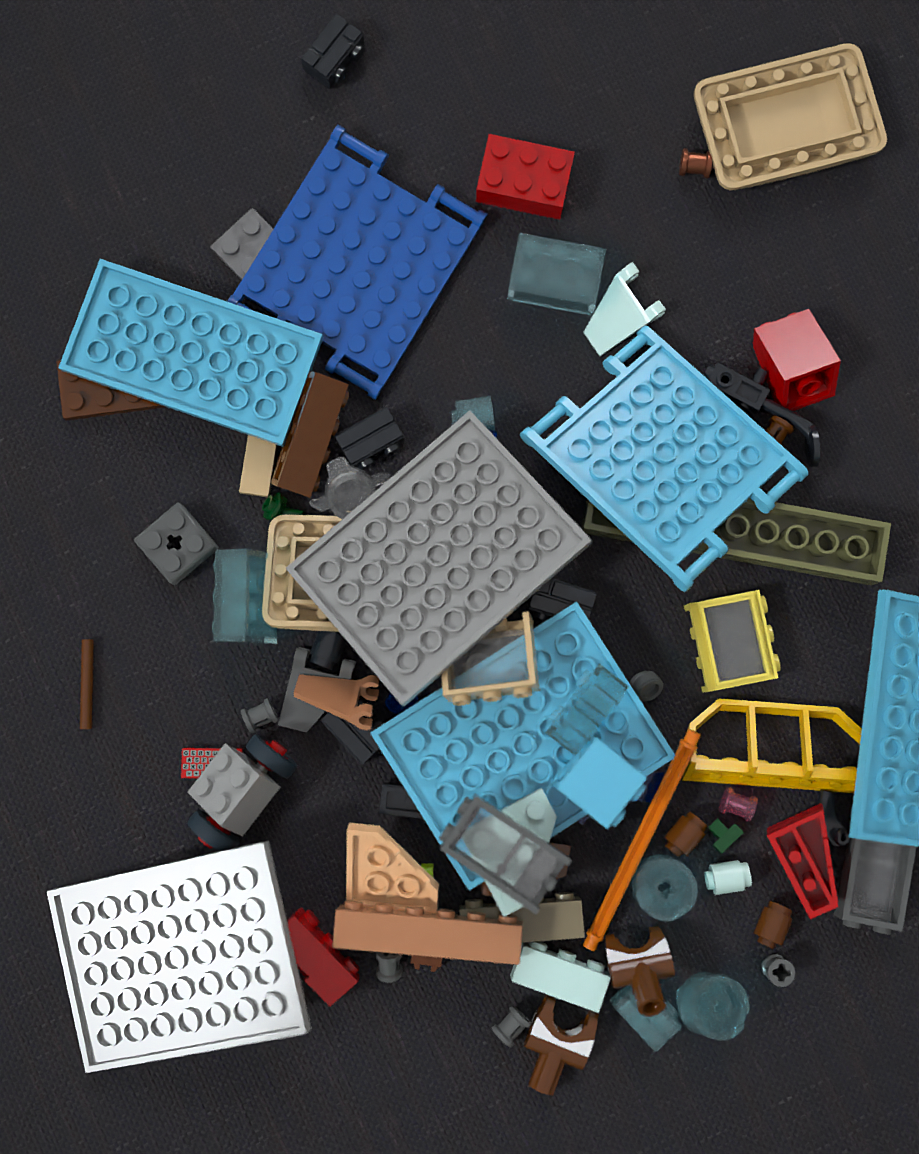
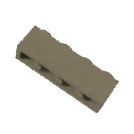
(555, 920)

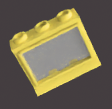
(733, 640)

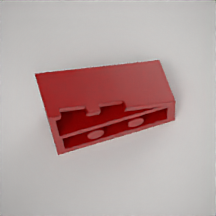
(806, 858)
(317, 960)

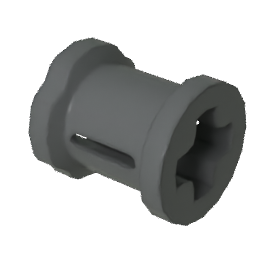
(259, 715)
(389, 967)
(783, 977)
(511, 1026)

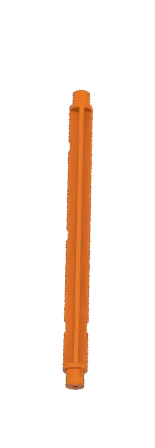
(641, 840)

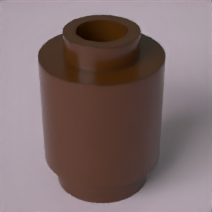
(685, 835)
(773, 925)

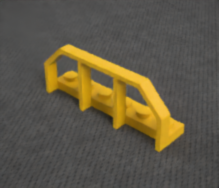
(767, 774)

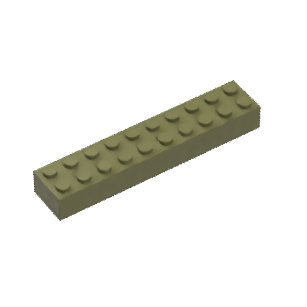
(789, 540)

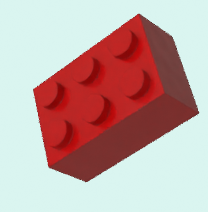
(524, 176)

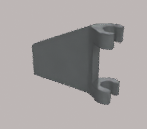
(300, 714)

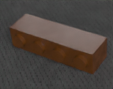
(310, 434)

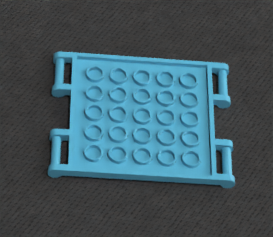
(664, 455)

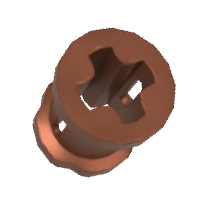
(695, 163)

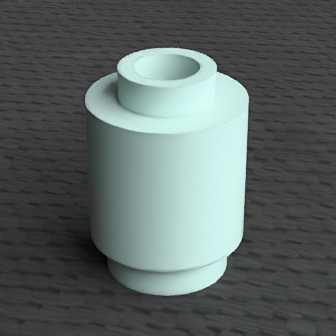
(728, 877)

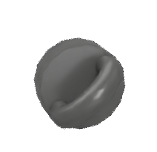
(646, 685)

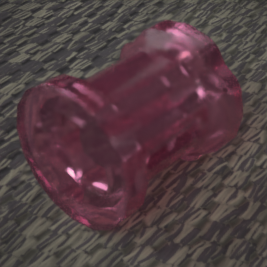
(738, 804)

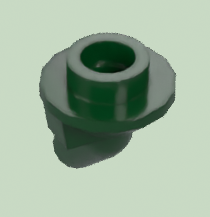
(276, 506)

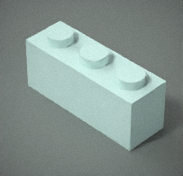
(561, 975)

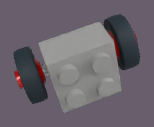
(236, 791)

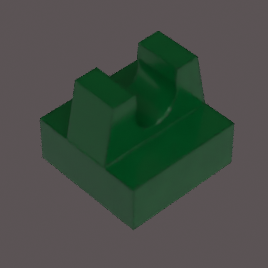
(724, 835)

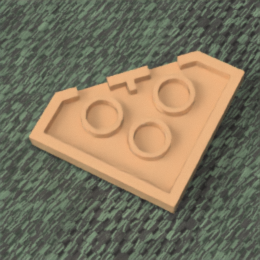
(385, 873)

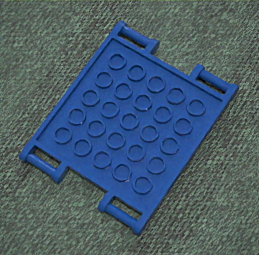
(358, 260)

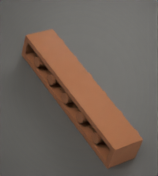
(428, 934)

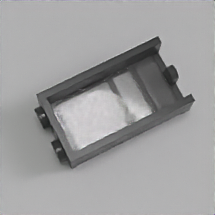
(503, 852)
(875, 884)

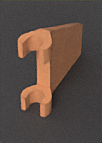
(340, 696)

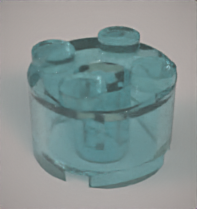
(673, 901)
(713, 1005)

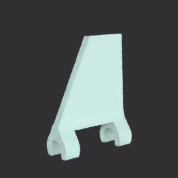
(619, 313)

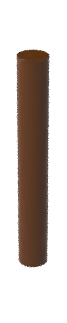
(86, 693)

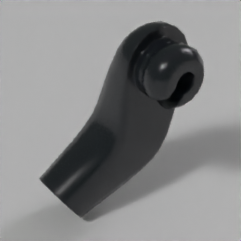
(836, 832)

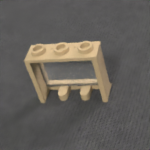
(495, 666)

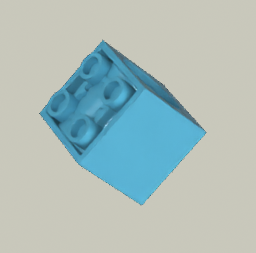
(600, 782)

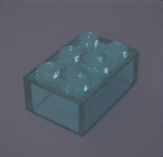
(556, 274)
(240, 598)

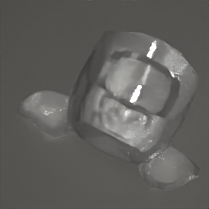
(346, 487)

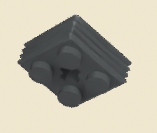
(195, 543)

